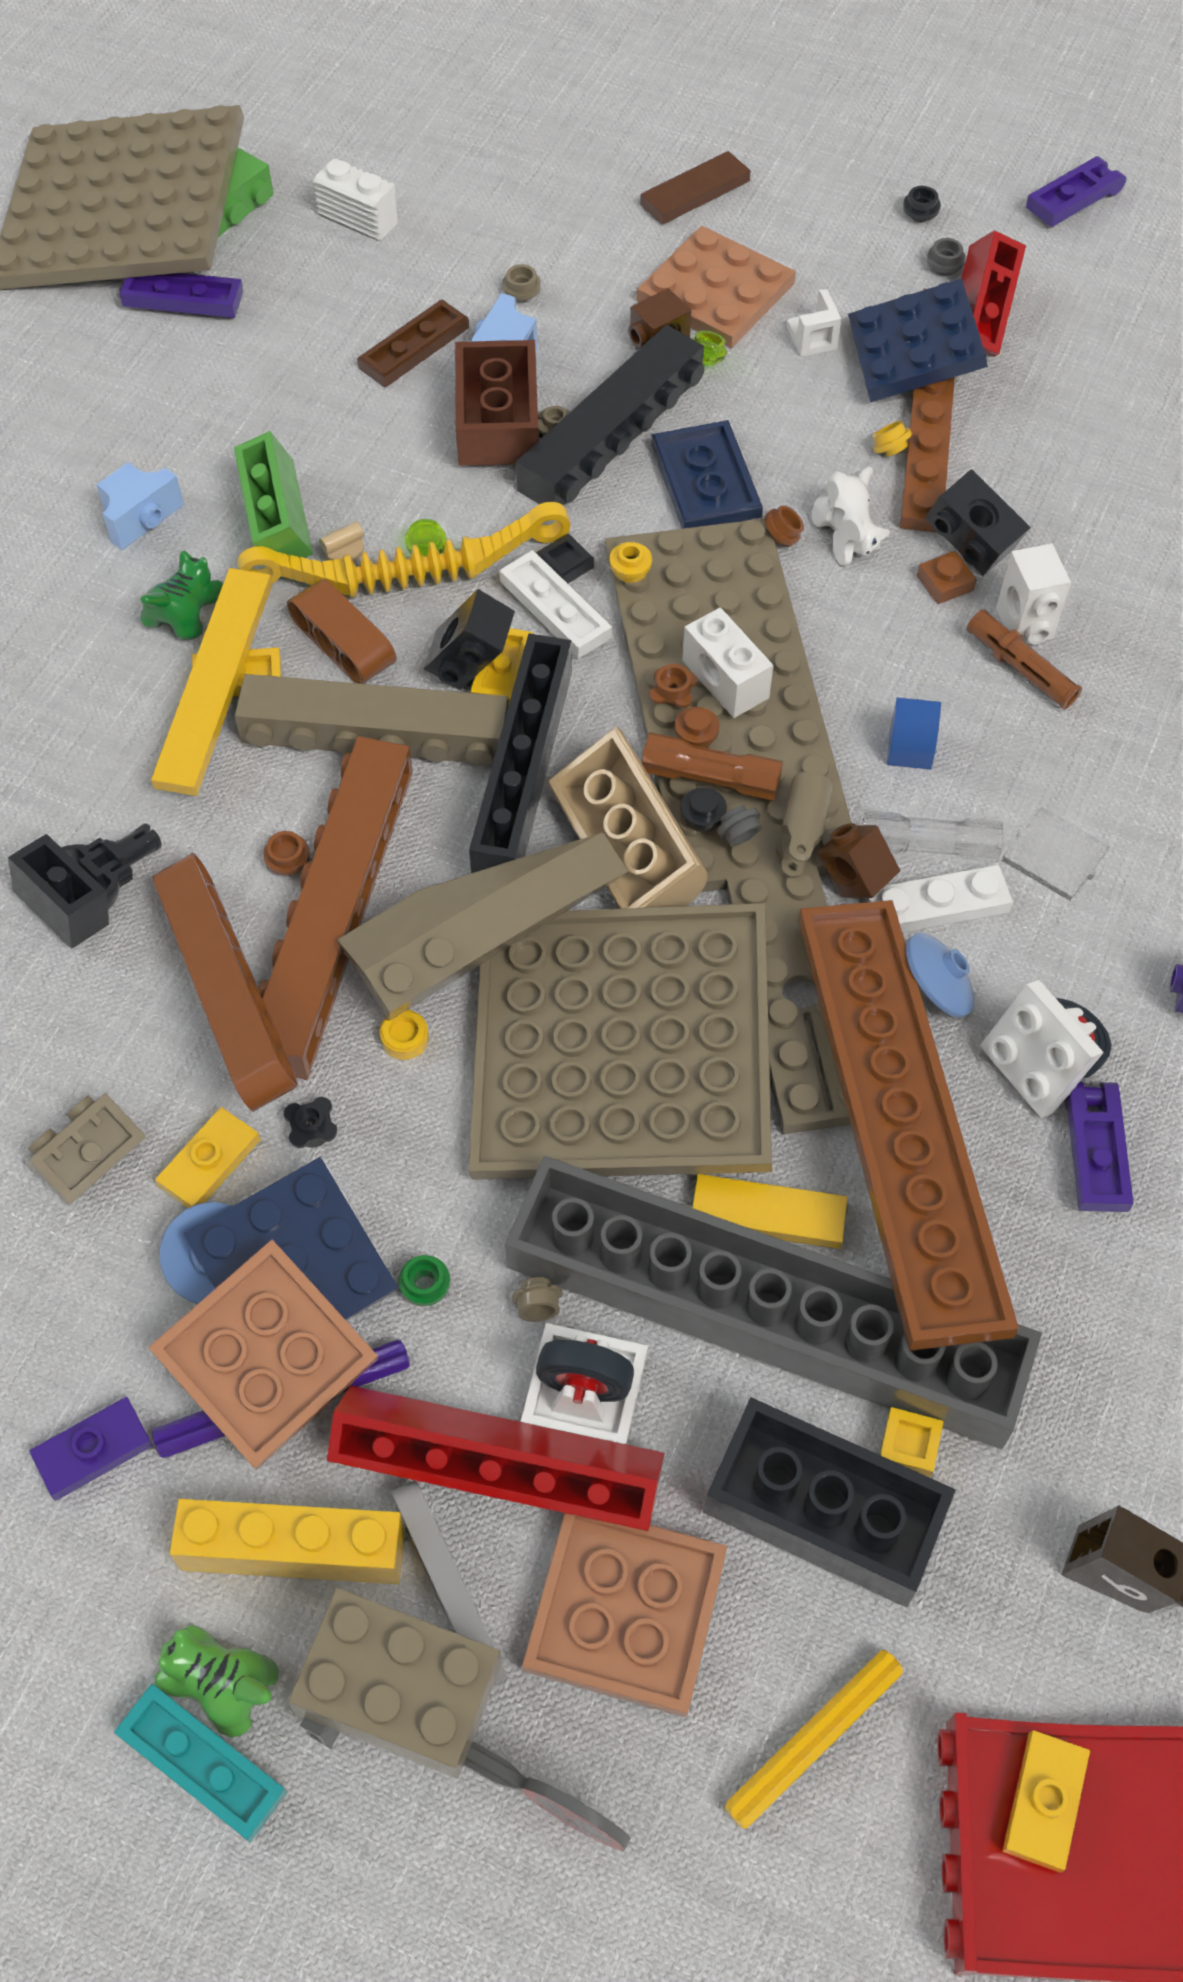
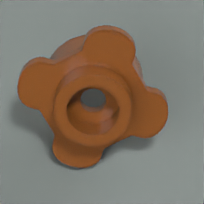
(676, 677)

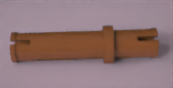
(1010, 648)

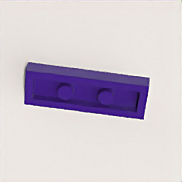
(184, 293)

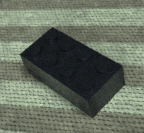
(829, 1501)

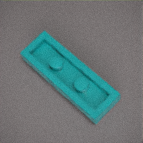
(201, 1762)

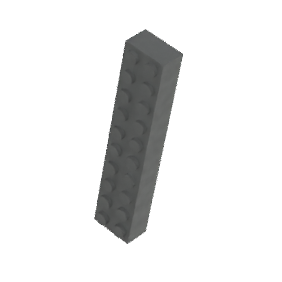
(760, 1299)

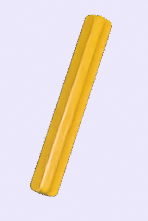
(813, 1739)

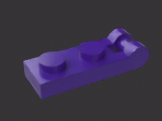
(1075, 191)
(1099, 1149)

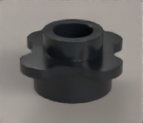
(317, 1134)

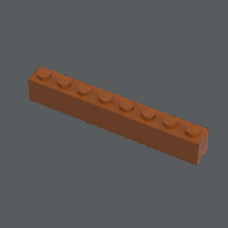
(334, 896)

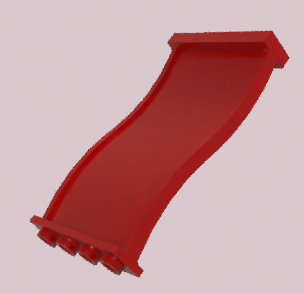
(1122, 1886)

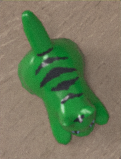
(181, 598)

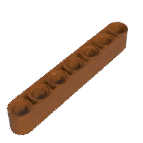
(224, 983)

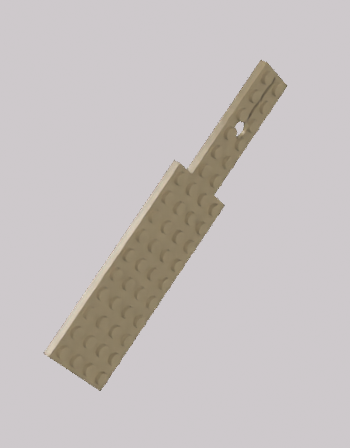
(742, 574)

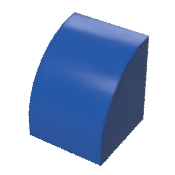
(913, 733)

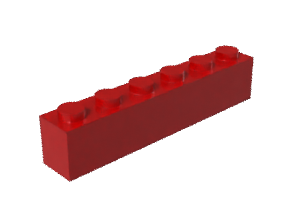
(496, 1457)

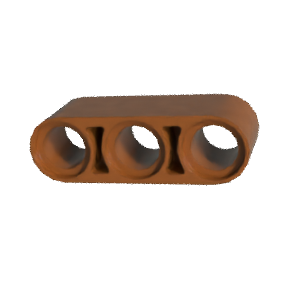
(341, 631)

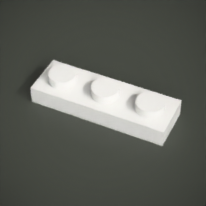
(555, 603)
(948, 898)

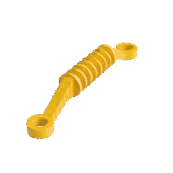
(473, 556)

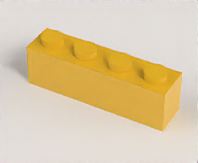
(288, 1541)

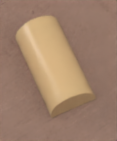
(614, 795)

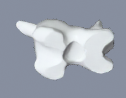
(848, 514)

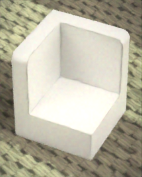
(817, 330)

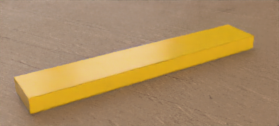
(212, 682)

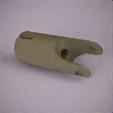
(804, 819)

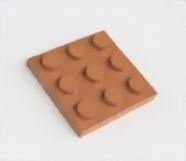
(720, 283)
(263, 1354)
(626, 1612)

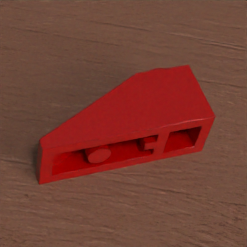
(990, 284)

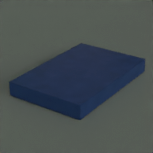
(706, 475)

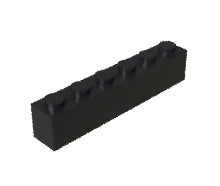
(610, 418)
(522, 753)

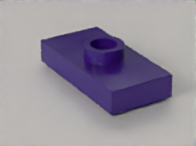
(90, 1448)

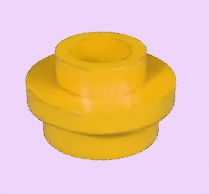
(891, 438)
(630, 561)

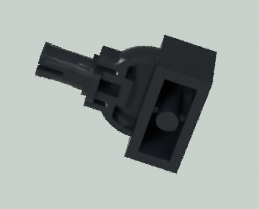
(77, 882)

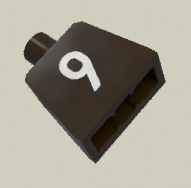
(1127, 1560)

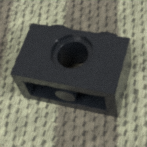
(977, 522)
(469, 639)

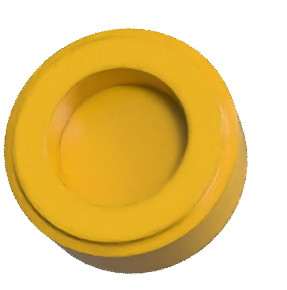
(404, 1035)

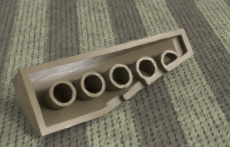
(469, 919)

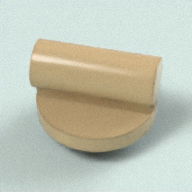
(343, 542)

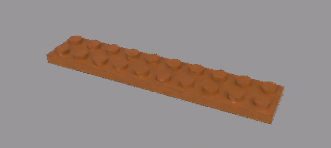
(906, 1129)

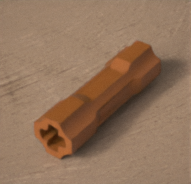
(745, 773)

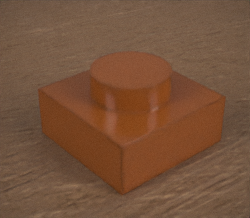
(946, 577)

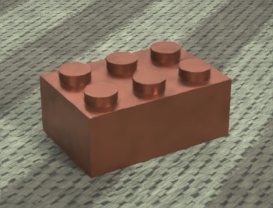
(495, 401)

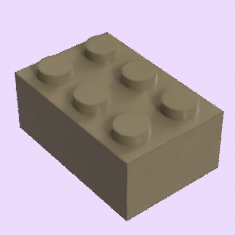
(396, 1682)

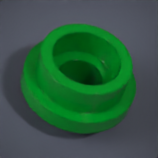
(419, 1267)

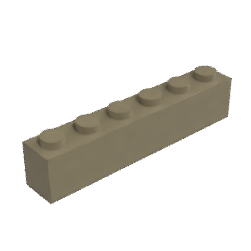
(333, 714)

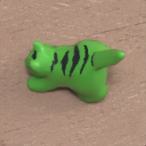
(216, 1677)

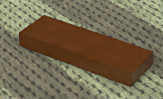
(695, 187)
(413, 343)

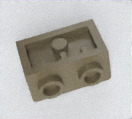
(85, 1148)

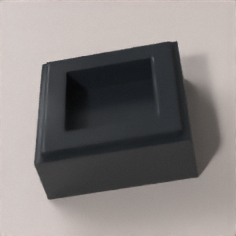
(567, 558)

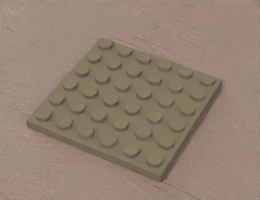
(120, 197)
(626, 1045)

